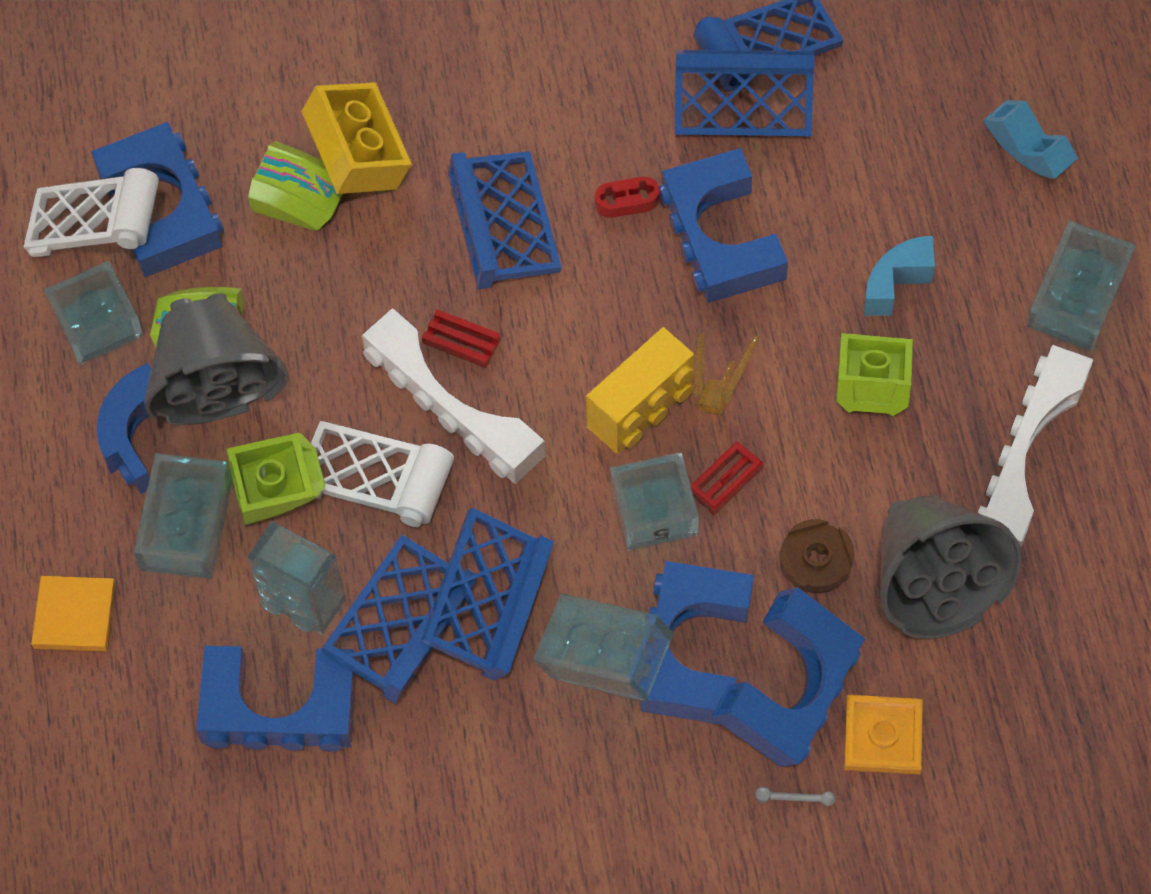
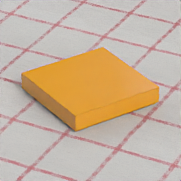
(73, 613)
(883, 734)

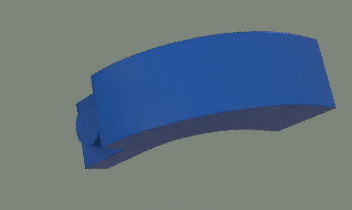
(117, 422)

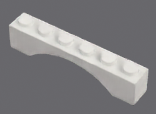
(1057, 390)
(503, 441)

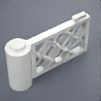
(127, 213)
(419, 480)

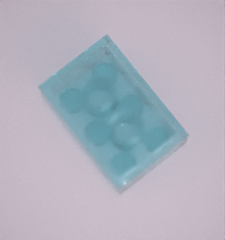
(1081, 285)
(183, 516)
(296, 578)
(603, 647)

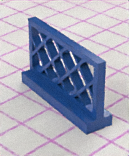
(738, 63)
(474, 214)
(516, 604)
(414, 652)

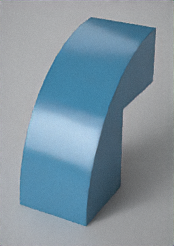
(1025, 141)
(903, 264)

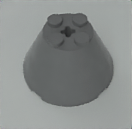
(209, 364)
(943, 566)

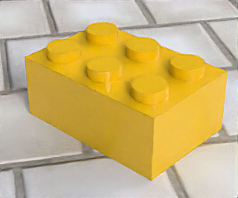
(356, 138)
(640, 391)

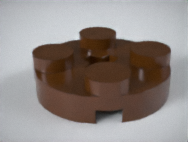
(826, 539)

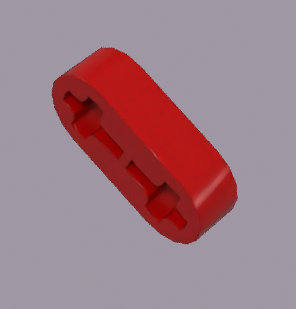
(626, 197)

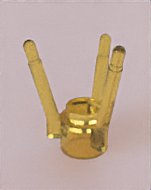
(716, 393)

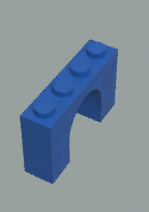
(190, 227)
(718, 267)
(686, 594)
(828, 653)
(226, 720)

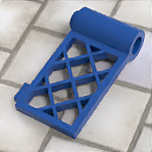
(722, 34)

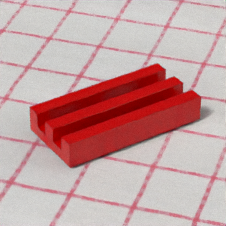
(467, 327)
(716, 505)

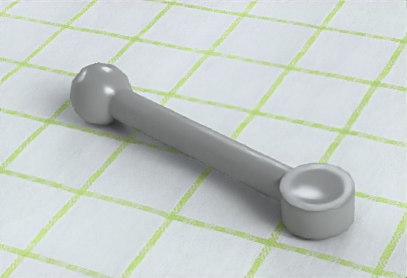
(763, 796)

